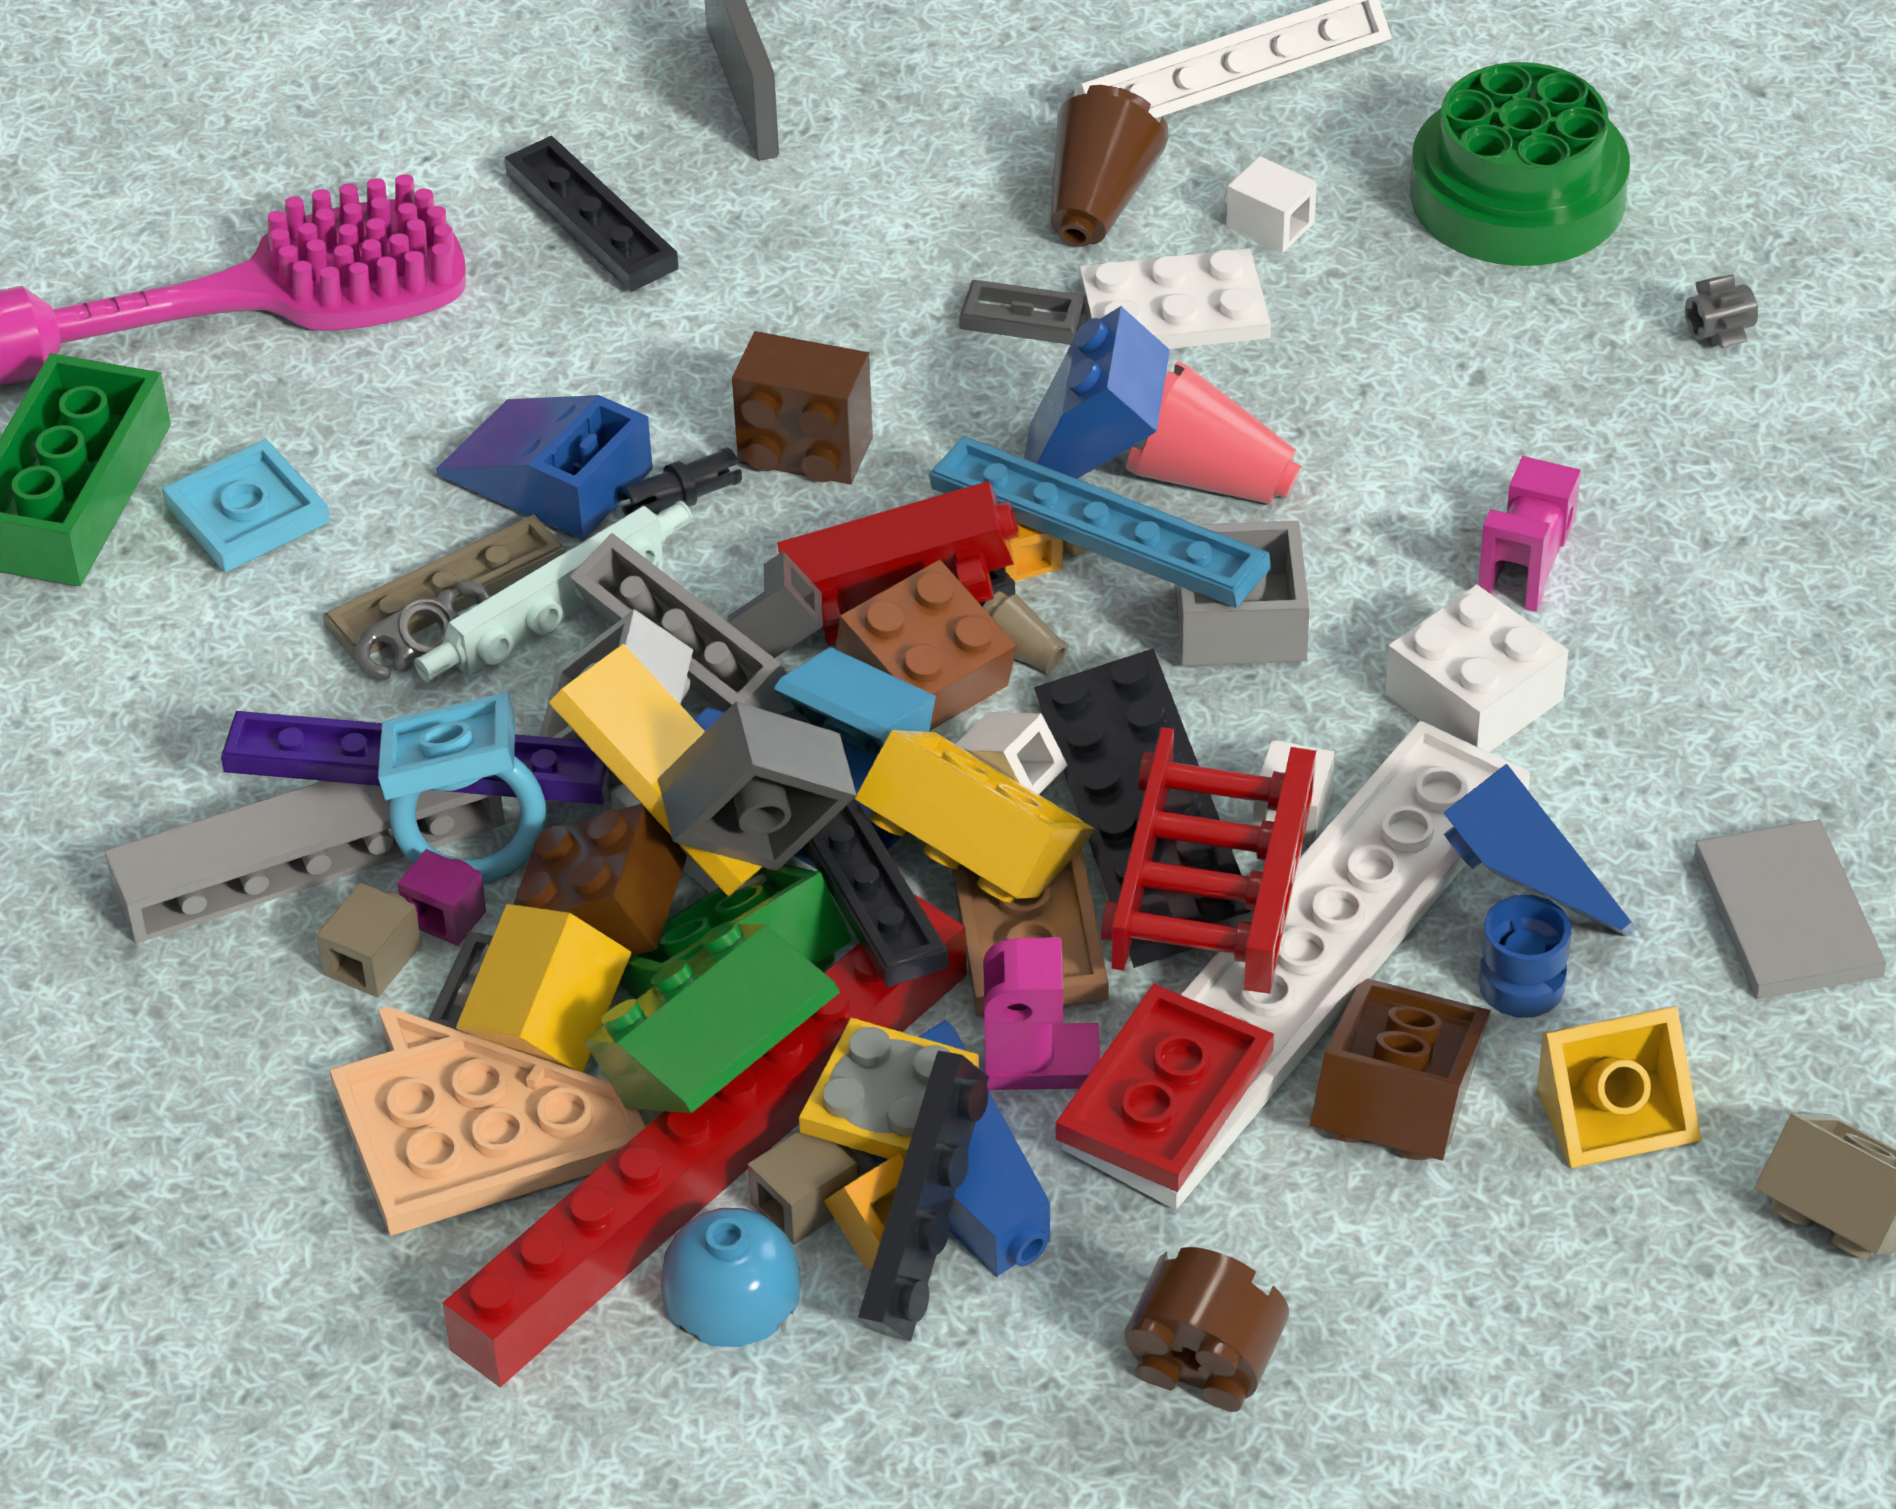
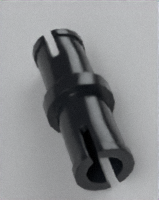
(682, 483)

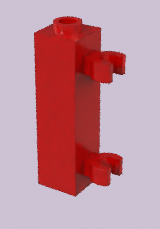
(878, 551)

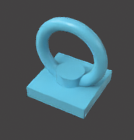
(449, 752)

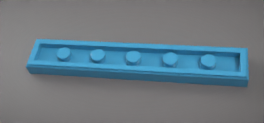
(1107, 522)

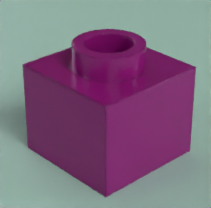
(445, 895)

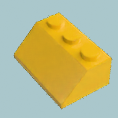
(970, 814)

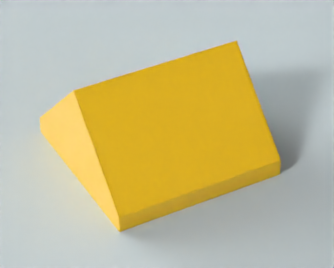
(544, 985)
(1618, 1087)

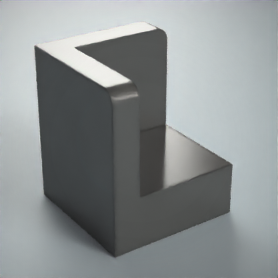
(785, 610)

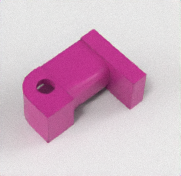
(1535, 525)
(1024, 1020)

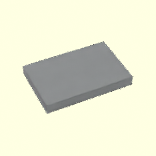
(1789, 909)

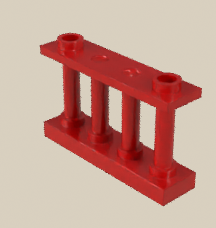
(1263, 892)

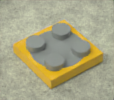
(873, 1089)

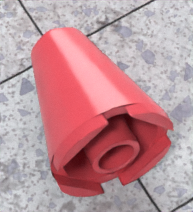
(1213, 444)

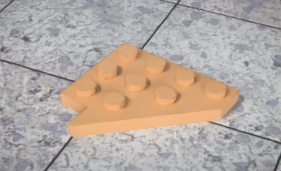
(470, 1122)

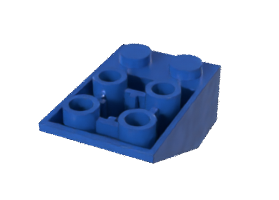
(555, 458)

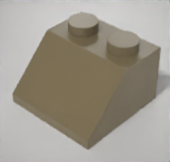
(1836, 1179)

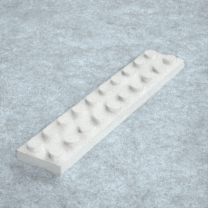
(1346, 915)

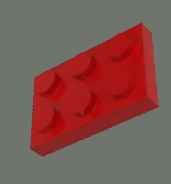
(1164, 1087)

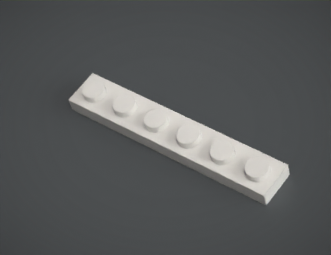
(1252, 55)

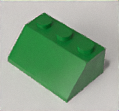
(790, 903)
(708, 1018)

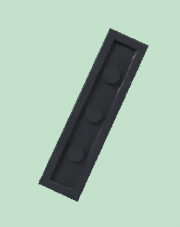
(591, 213)
(923, 1197)

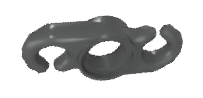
(395, 631)

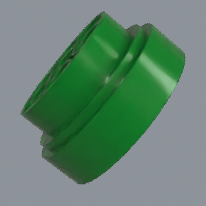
(1520, 167)

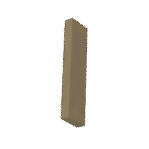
(491, 562)

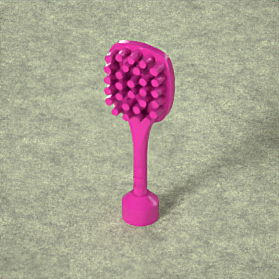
(318, 270)

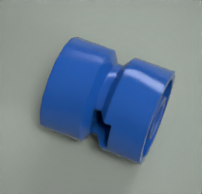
(1524, 956)

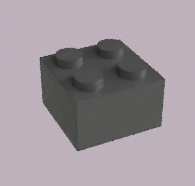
(756, 786)

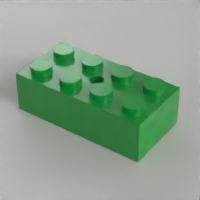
(74, 463)

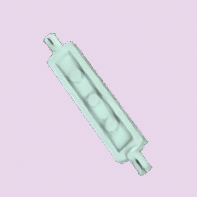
(541, 598)

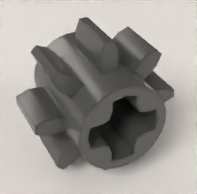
(1721, 311)

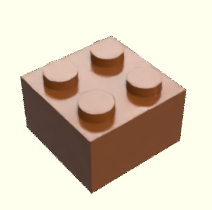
(932, 638)

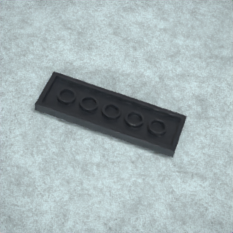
(1102, 729)

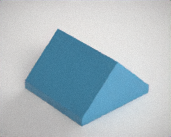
(855, 700)

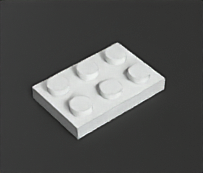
(1183, 296)

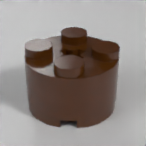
(1205, 1326)

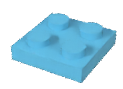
(246, 505)

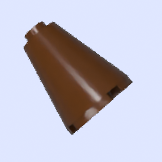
(1101, 159)

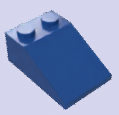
(1100, 396)
(1520, 843)

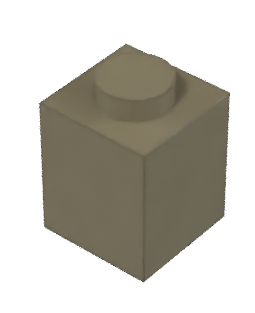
(369, 939)
(796, 1178)

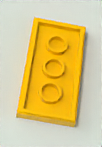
(638, 736)

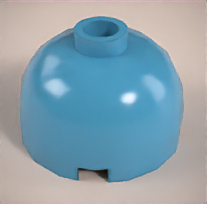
(730, 1277)

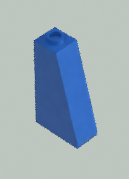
(1000, 1205)

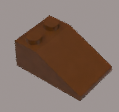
(1398, 1069)

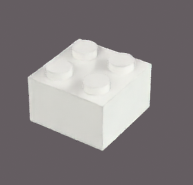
(1476, 670)

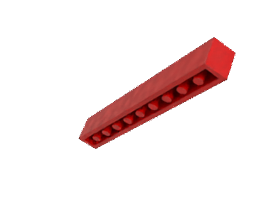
(671, 1173)

